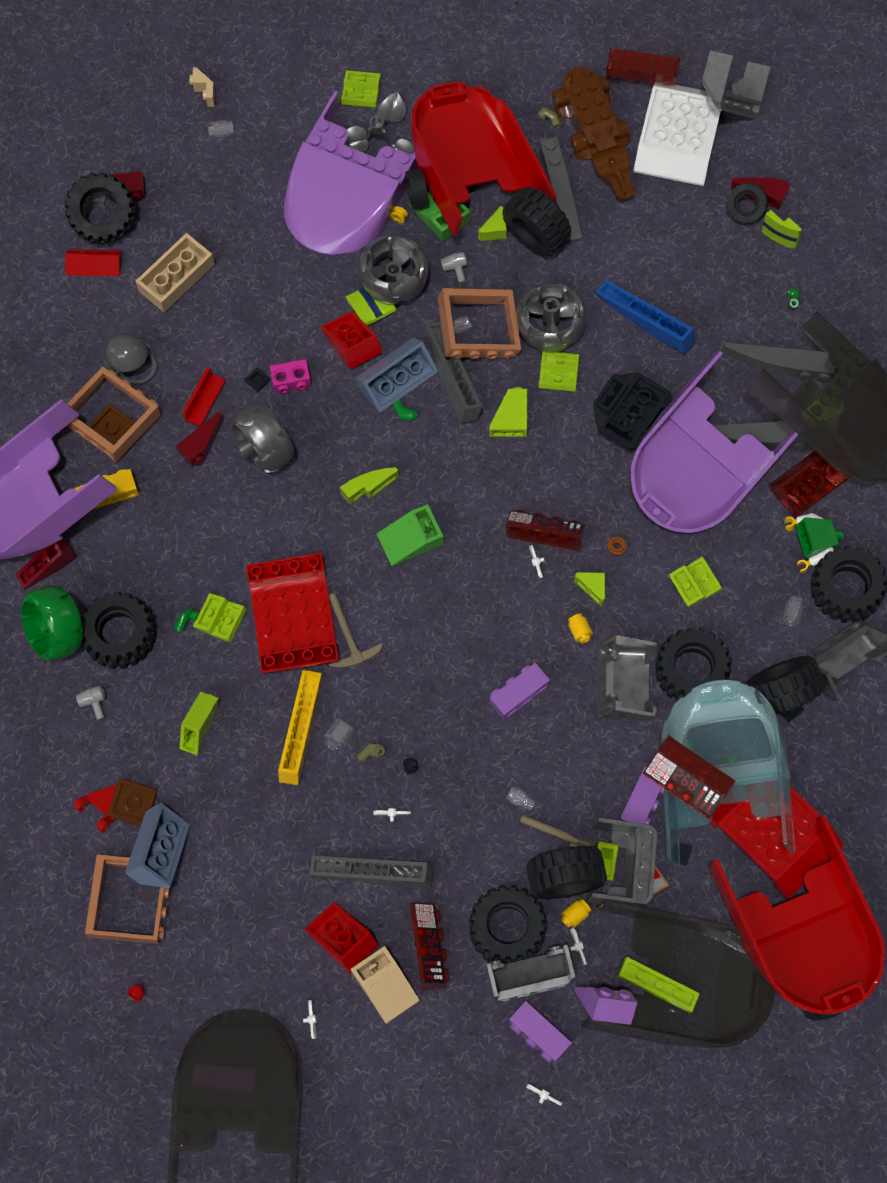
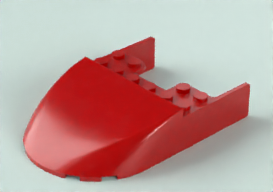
(467, 140)
(816, 948)

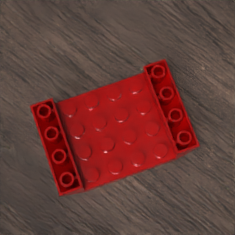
(292, 613)
(763, 841)

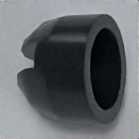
(409, 765)

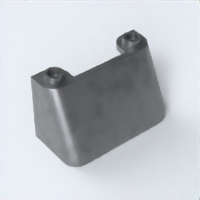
(625, 679)

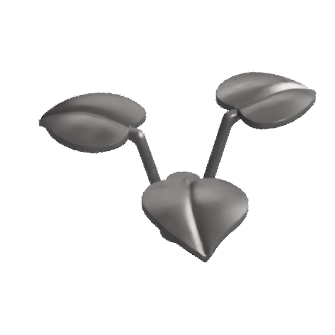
(391, 110)

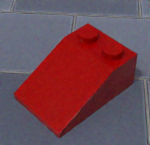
(352, 339)
(342, 937)

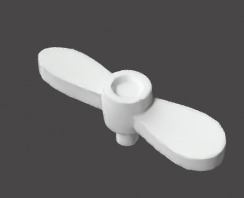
(536, 561)
(391, 813)
(578, 946)
(311, 1020)
(544, 1095)

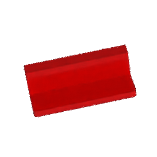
(92, 262)
(203, 398)

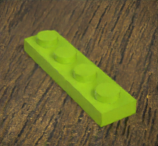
(658, 984)

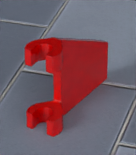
(101, 800)

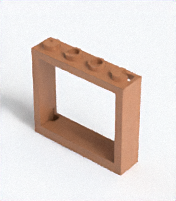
(478, 296)
(133, 434)
(102, 862)

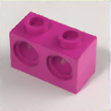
(289, 372)

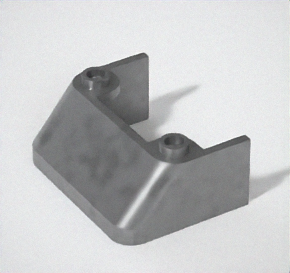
(746, 93)
(847, 650)
(639, 864)
(530, 975)

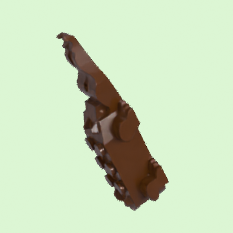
(598, 133)

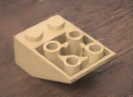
(384, 984)

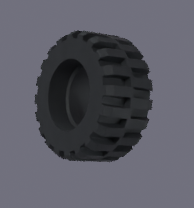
(99, 183)
(536, 221)
(853, 561)
(110, 608)
(690, 642)
(789, 683)
(566, 872)
(507, 899)

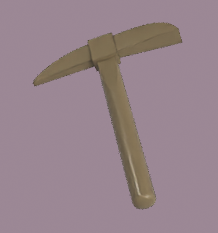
(356, 657)
(558, 833)

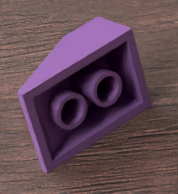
(608, 1004)

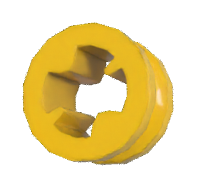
(399, 214)

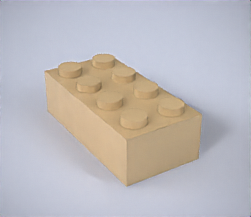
(175, 272)

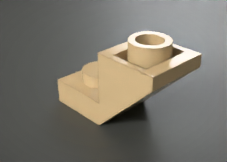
(203, 84)

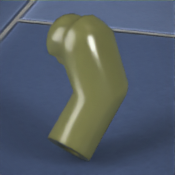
(546, 112)
(371, 750)

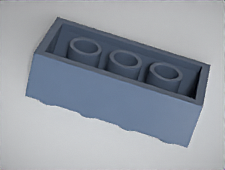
(396, 374)
(157, 847)

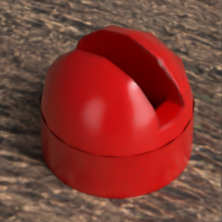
(136, 992)

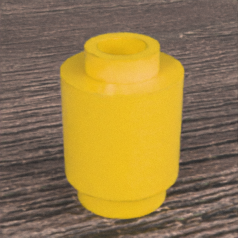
(580, 628)
(575, 913)

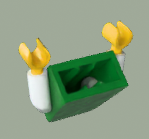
(816, 537)

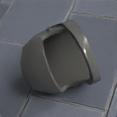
(126, 354)

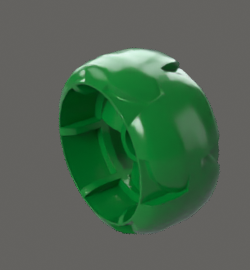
(52, 622)

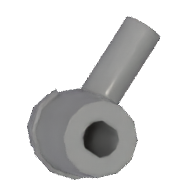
(455, 261)
(93, 697)

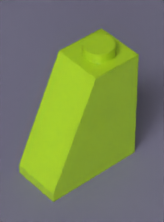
(511, 415)
(197, 723)

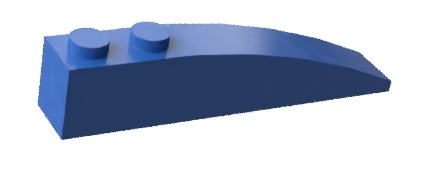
(648, 317)

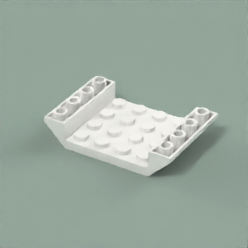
(677, 134)

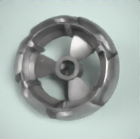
(398, 285)
(552, 295)
(261, 437)

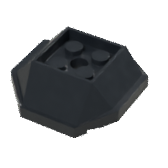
(628, 394)

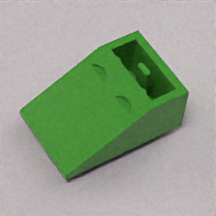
(435, 221)
(411, 536)

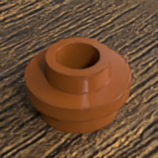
(617, 540)

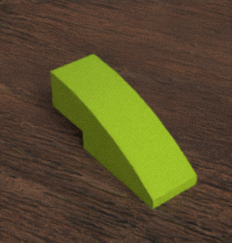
(368, 484)

